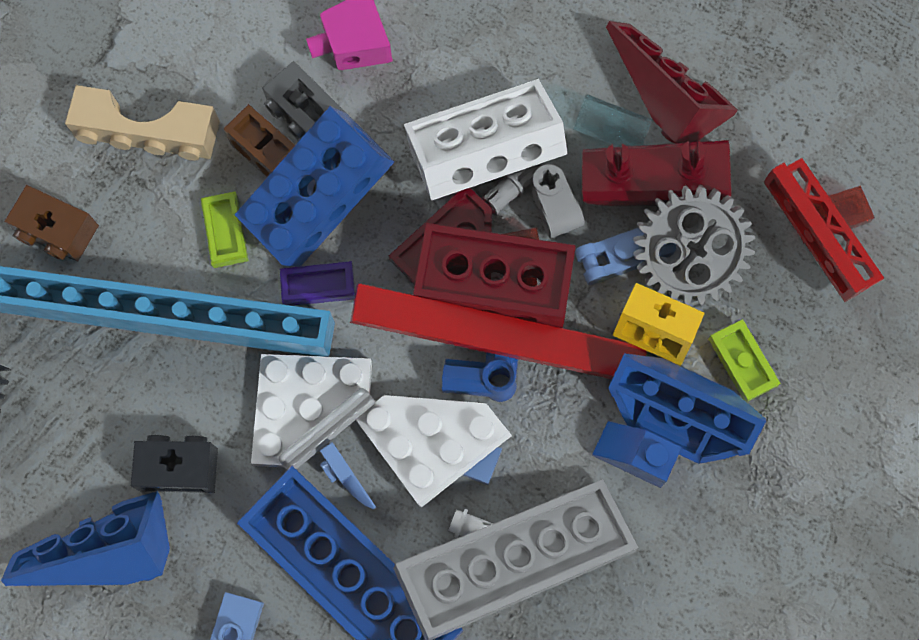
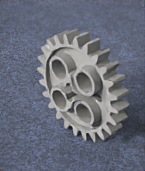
(720, 263)

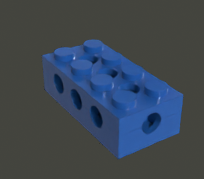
(292, 184)

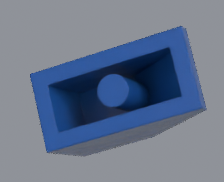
(637, 452)

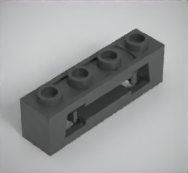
(291, 88)

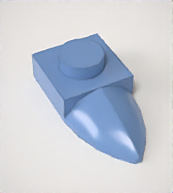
(337, 468)

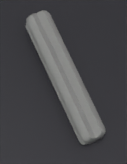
(327, 429)

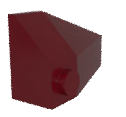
(672, 98)

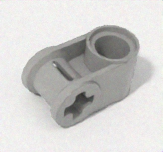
(557, 206)

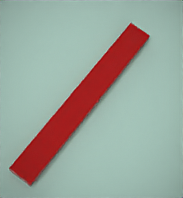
(488, 332)

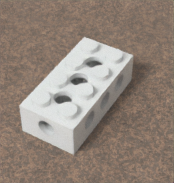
(486, 139)

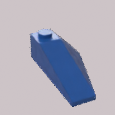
(112, 551)

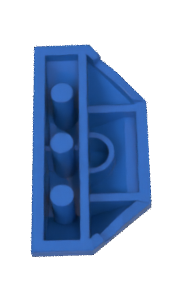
(684, 409)

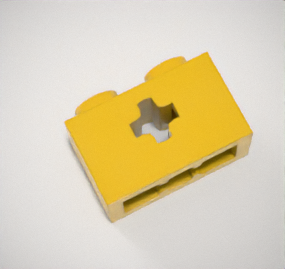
(658, 324)

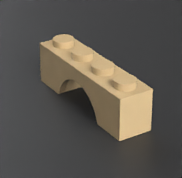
(184, 131)

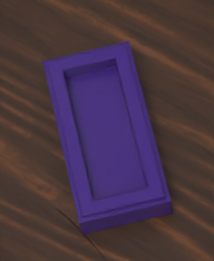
(317, 283)

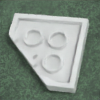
(299, 394)
(431, 439)

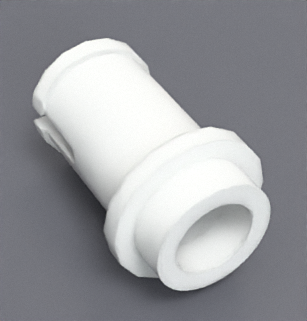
(465, 523)

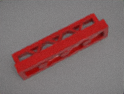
(818, 233)

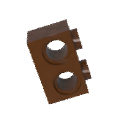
(257, 140)

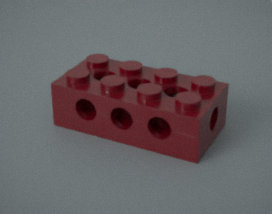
(500, 253)

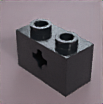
(194, 475)

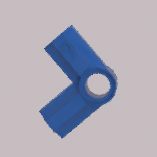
(475, 377)

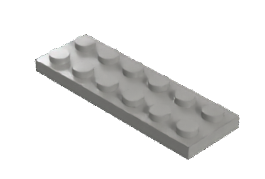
(514, 559)

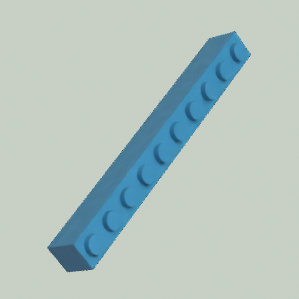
(166, 312)

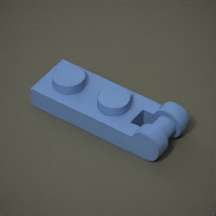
(618, 254)

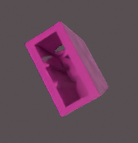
(352, 35)

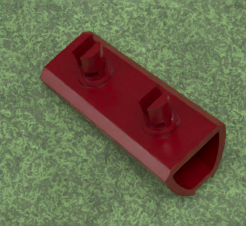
(649, 171)

